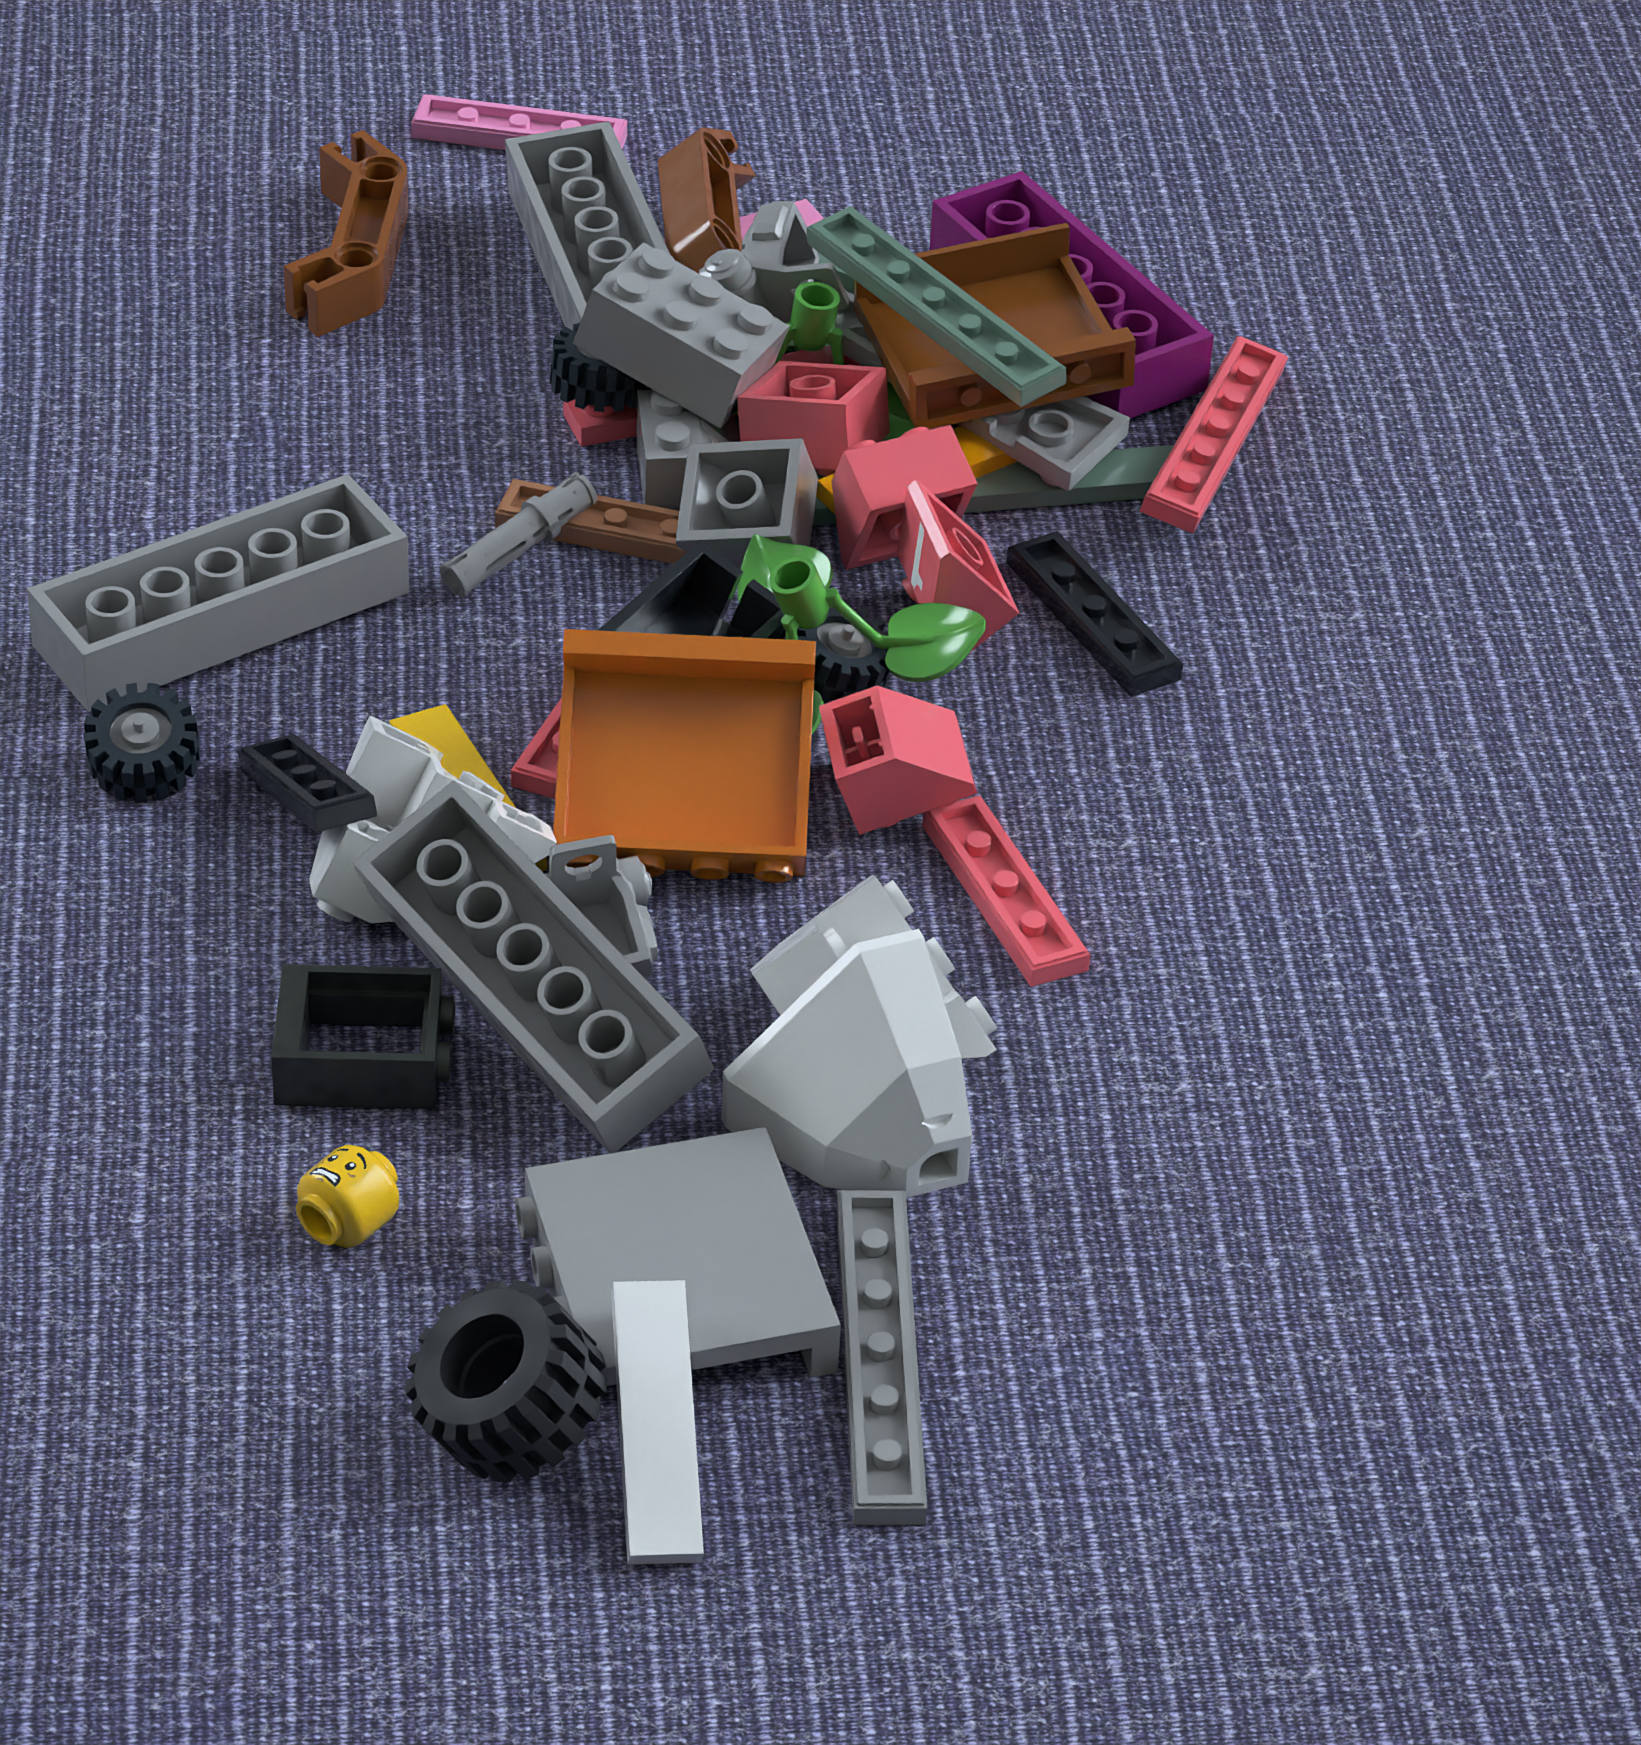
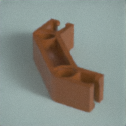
(701, 196)
(357, 268)

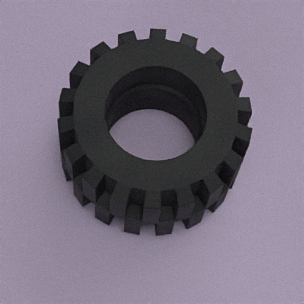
(533, 1412)

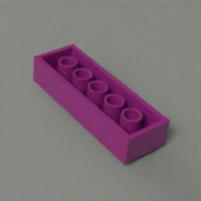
(1170, 344)

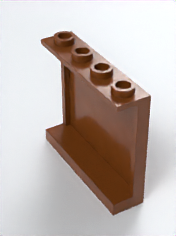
(1033, 289)

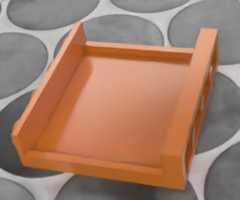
(687, 751)

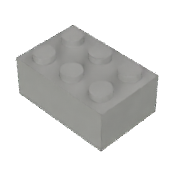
(679, 333)

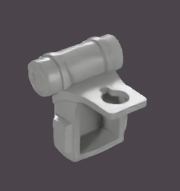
(773, 262)
(610, 895)

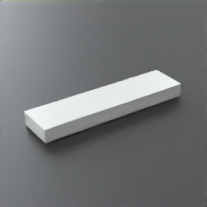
(656, 1423)

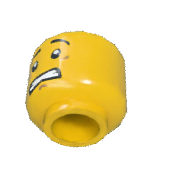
(347, 1196)

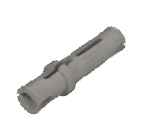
(537, 521)

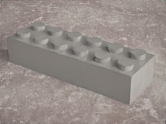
(578, 209)
(218, 591)
(534, 967)

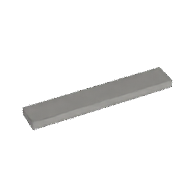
(880, 1359)

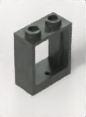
(360, 998)

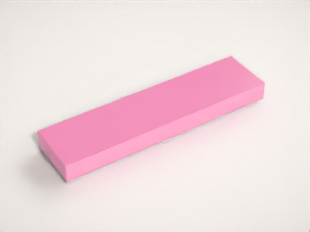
(491, 123)

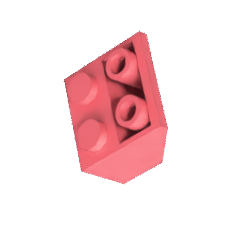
(895, 756)

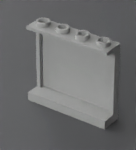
(693, 1214)

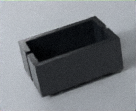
(695, 598)

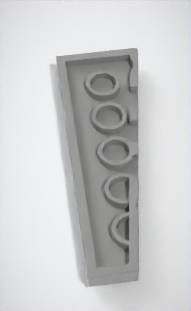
(1052, 439)

